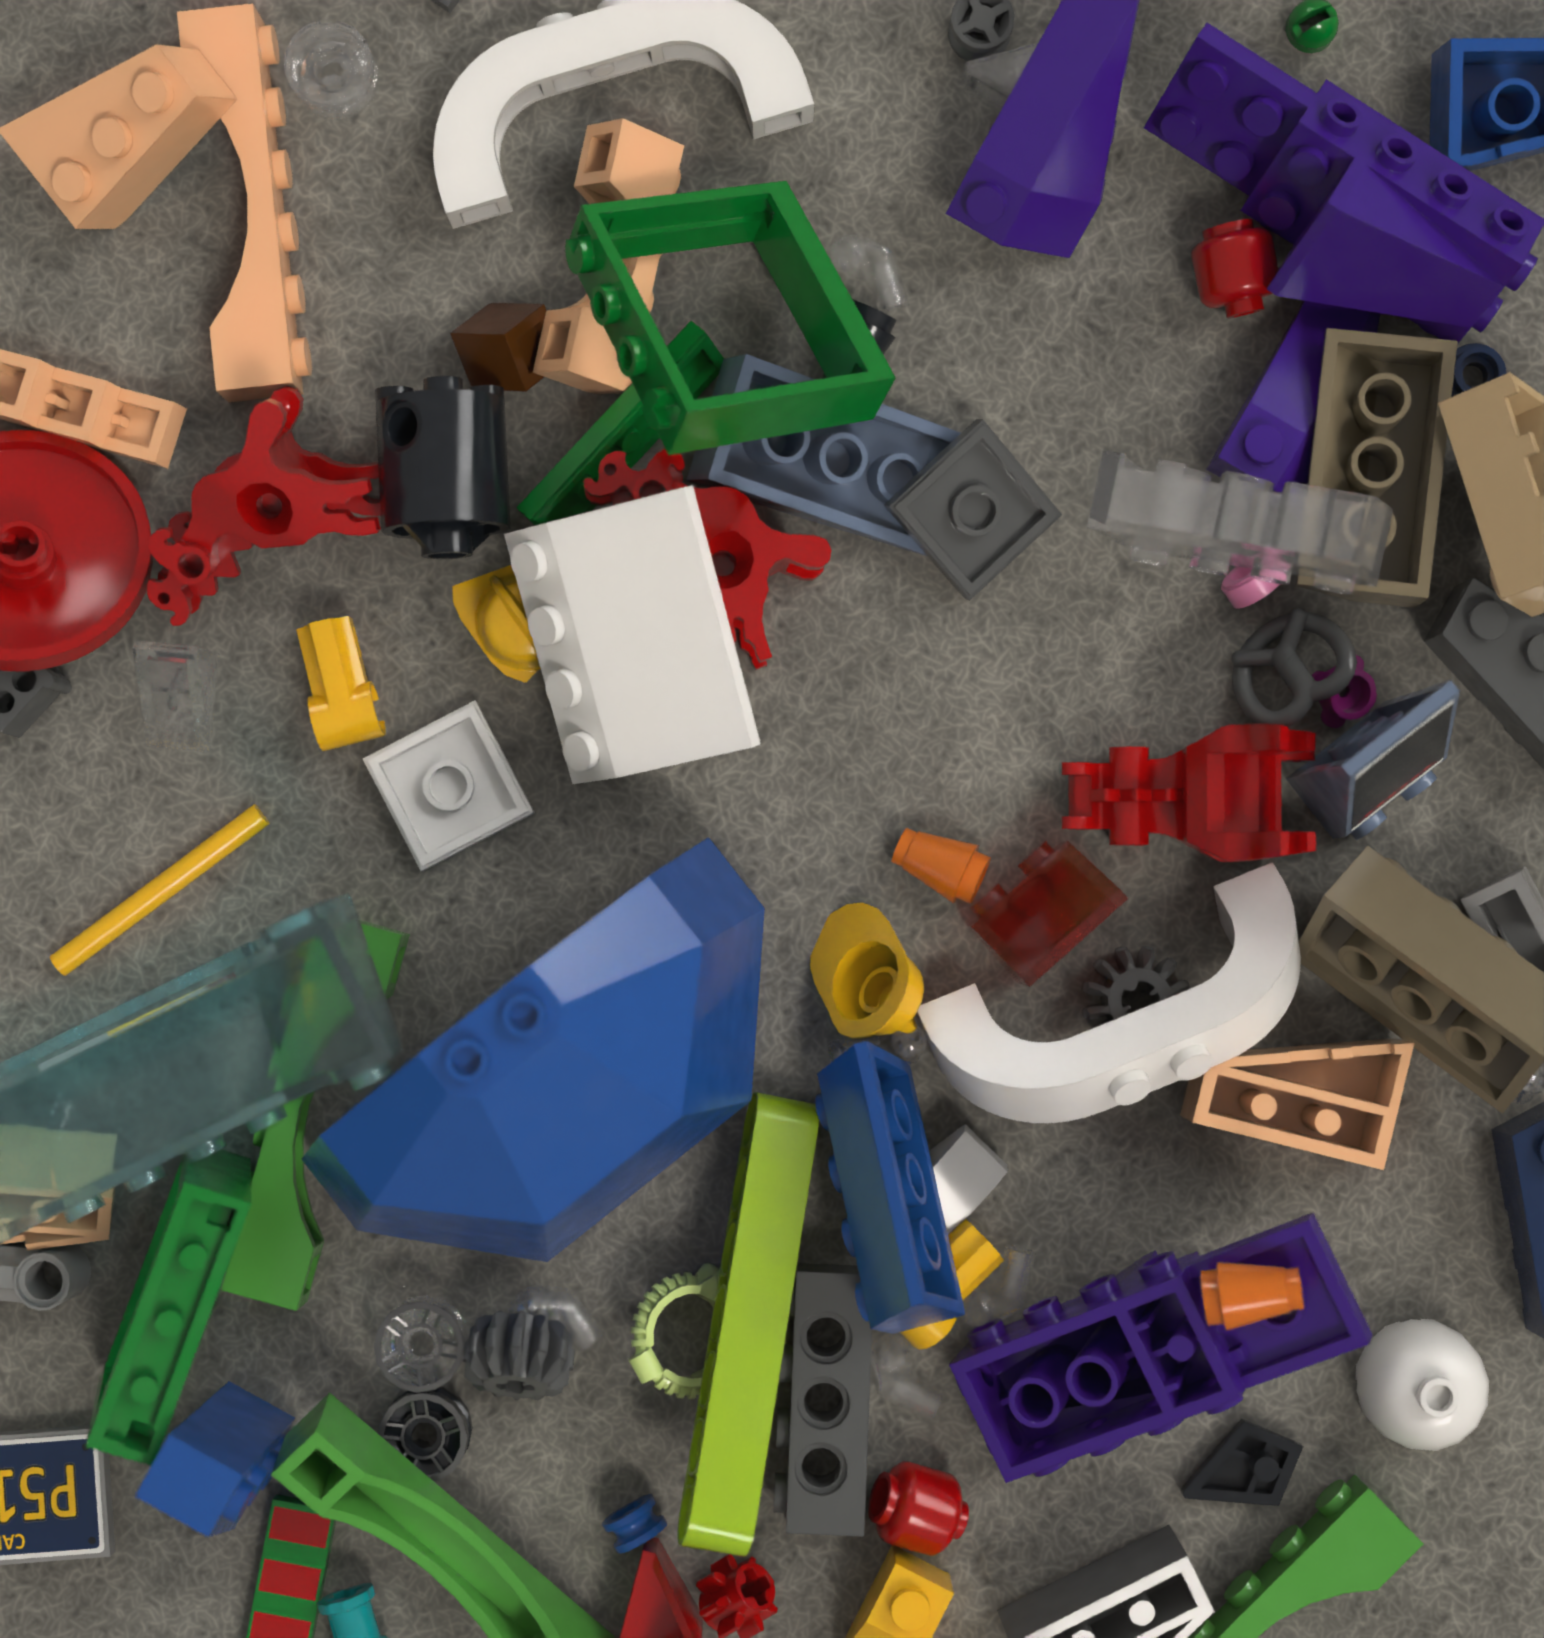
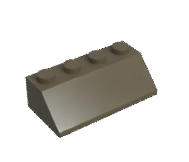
(1385, 439)
(1430, 976)

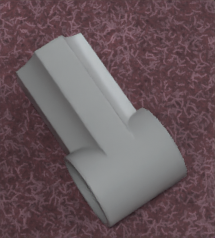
(24, 1279)

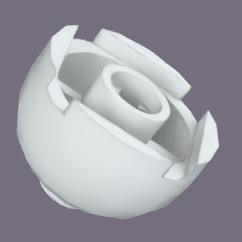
(1422, 1384)

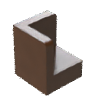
(501, 345)

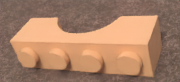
(614, 165)

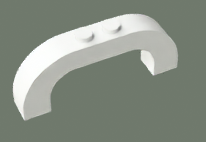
(593, 48)
(1139, 1050)

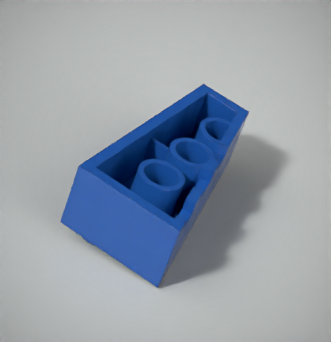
(1487, 100)
(217, 1461)

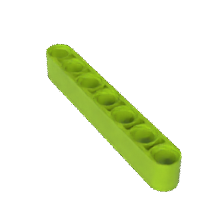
(748, 1326)

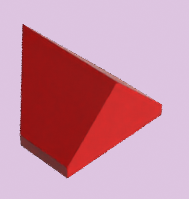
(660, 1600)

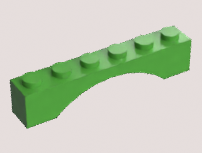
(280, 1234)
(362, 1480)
(1341, 1549)

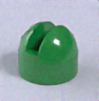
(1317, 35)

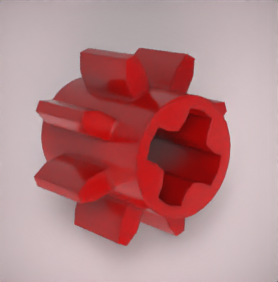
(736, 1597)

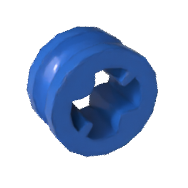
(634, 1524)

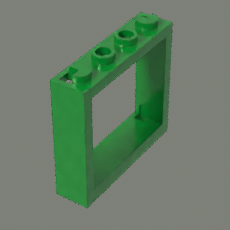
(800, 268)
(170, 1306)

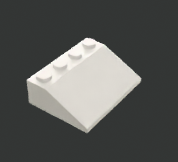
(632, 637)

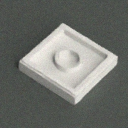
(448, 785)

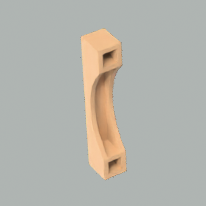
(256, 328)

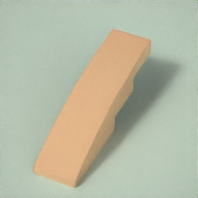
(88, 410)

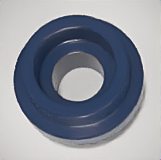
(1480, 356)

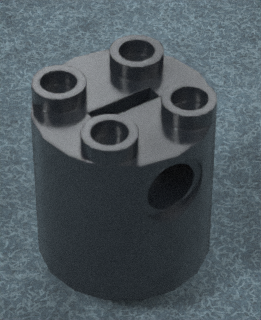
(443, 465)

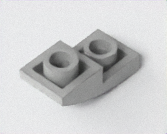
(964, 1174)

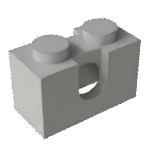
(1514, 910)

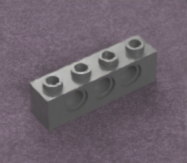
(835, 1500)

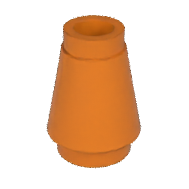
(942, 863)
(1249, 1293)

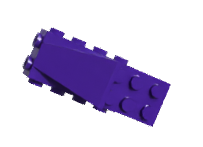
(1362, 200)
(1141, 1352)

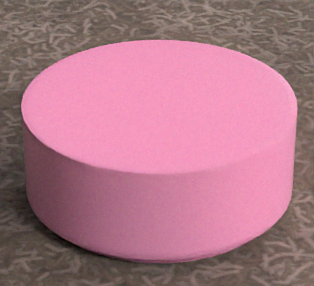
(1243, 589)

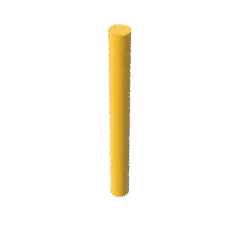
(159, 890)

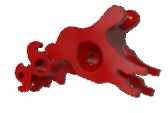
(260, 498)
(740, 544)
(1210, 795)

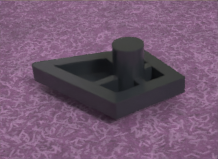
(1246, 1467)

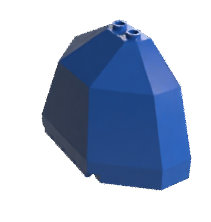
(566, 1077)

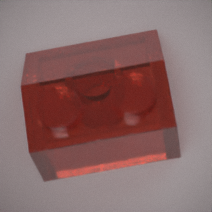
(1044, 911)

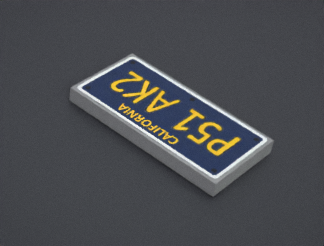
(54, 1497)

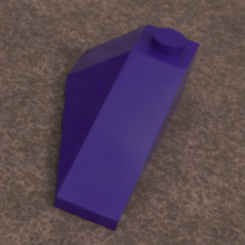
(1052, 140)
(1277, 419)

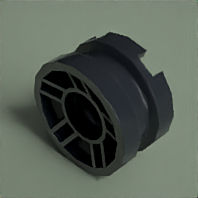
(447, 1416)

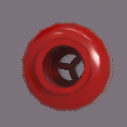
(1235, 267)
(918, 1508)

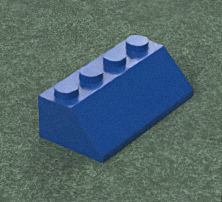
(887, 1191)

